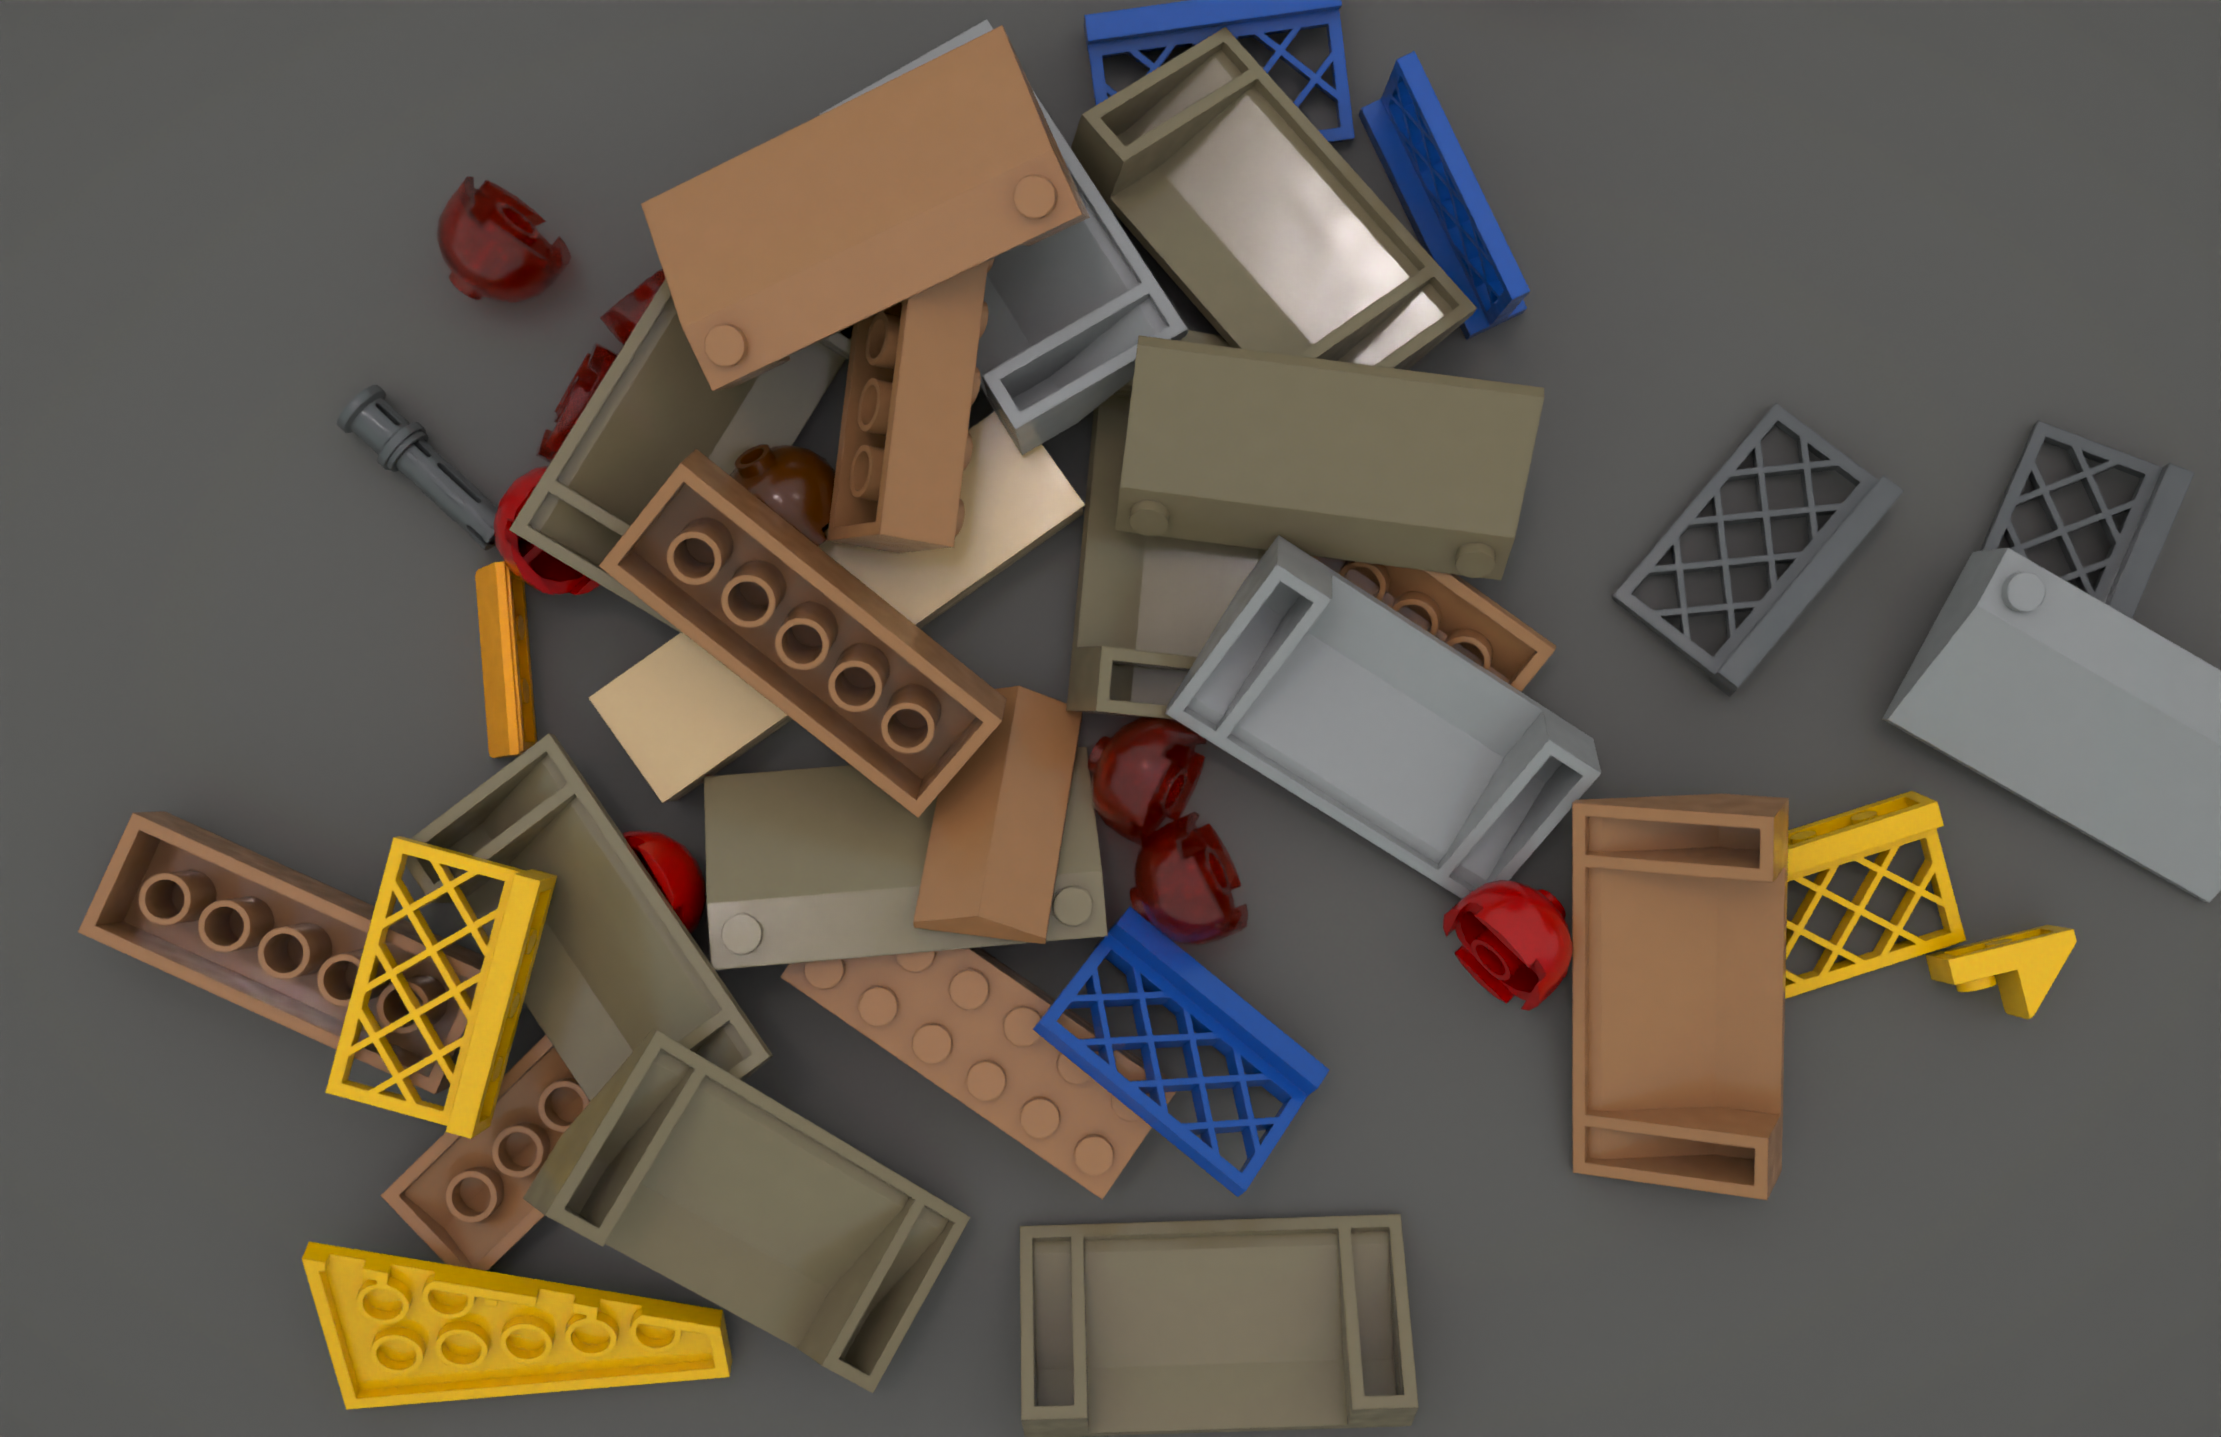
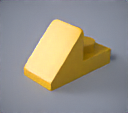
(2021, 961)

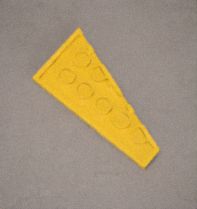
(462, 1333)

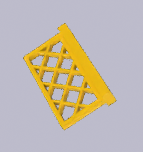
(1851, 837)
(496, 1001)

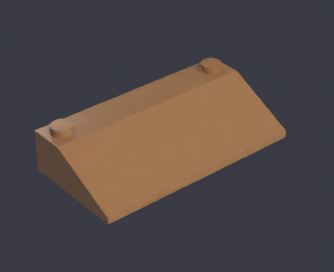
(861, 209)
(1679, 990)

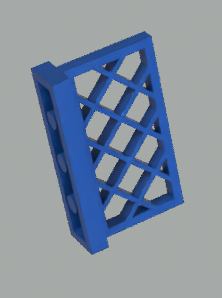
(1192, 21)
(1443, 196)
(1217, 1017)

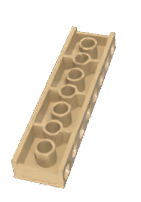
(692, 716)

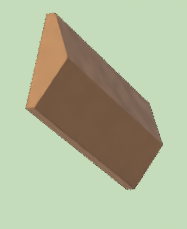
(1456, 615)
(1003, 826)
(470, 1192)

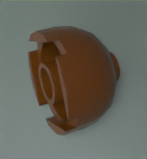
(791, 483)

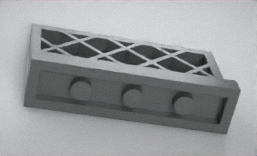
(2136, 541)
(1801, 580)

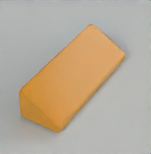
(505, 661)

